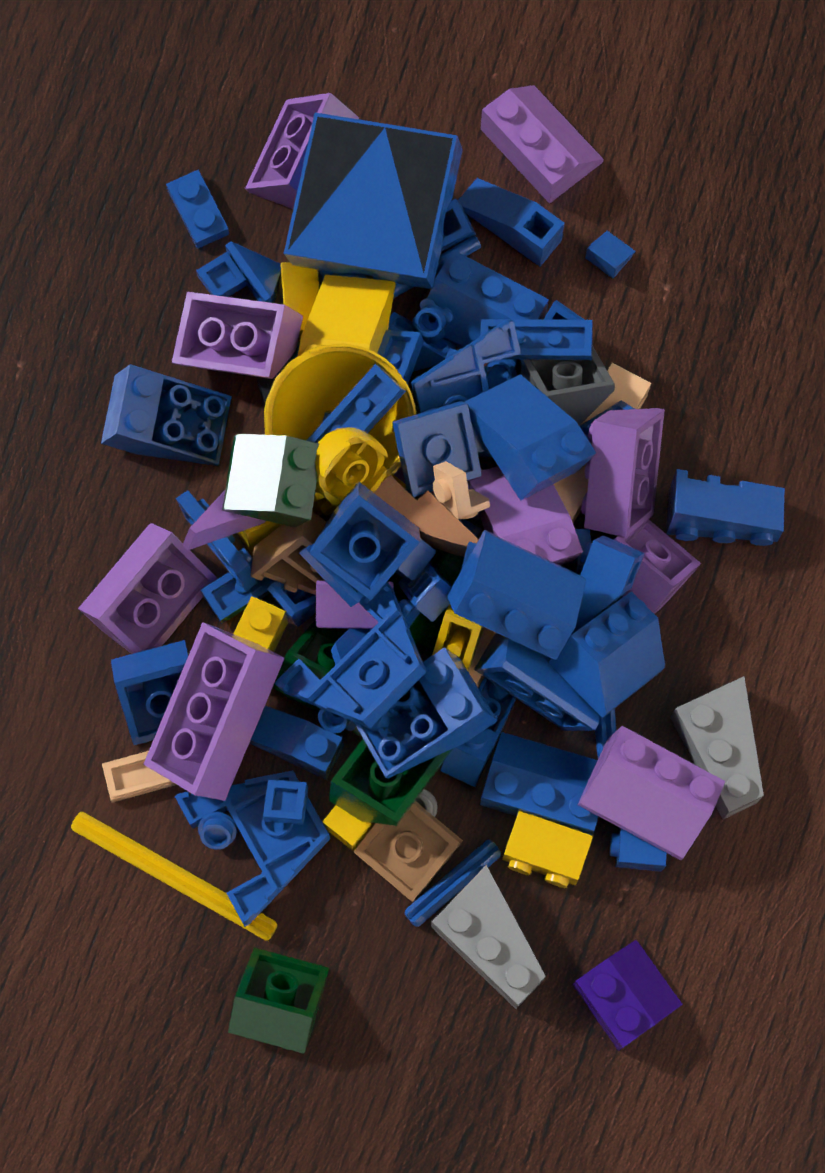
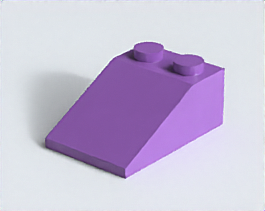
(535, 523)

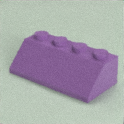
(213, 712)

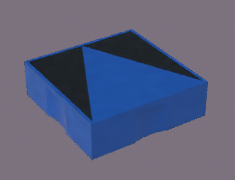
(373, 200)

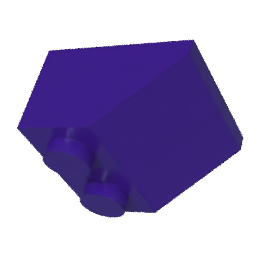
(627, 994)

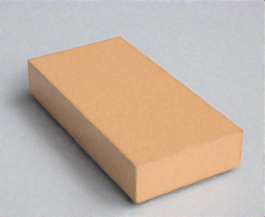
(131, 778)

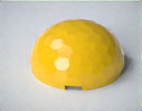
(318, 384)

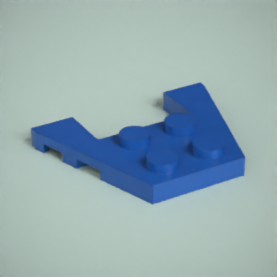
(464, 373)
(370, 674)
(277, 847)

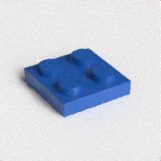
(433, 439)

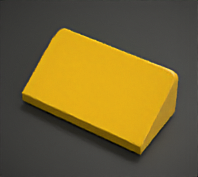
(299, 289)

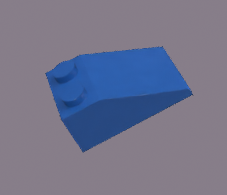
(528, 436)

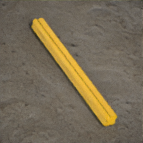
(168, 872)

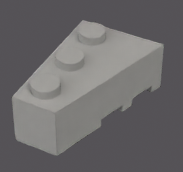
(722, 742)
(489, 938)

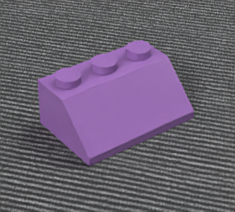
(538, 141)
(282, 159)
(236, 335)
(622, 470)
(148, 591)
(651, 792)

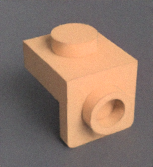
(453, 492)

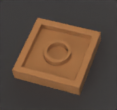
(409, 852)

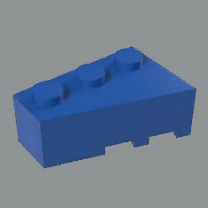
(724, 511)

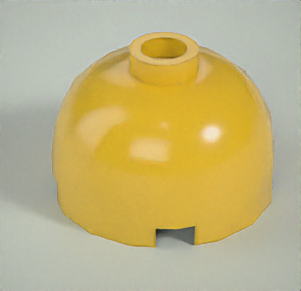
(346, 458)

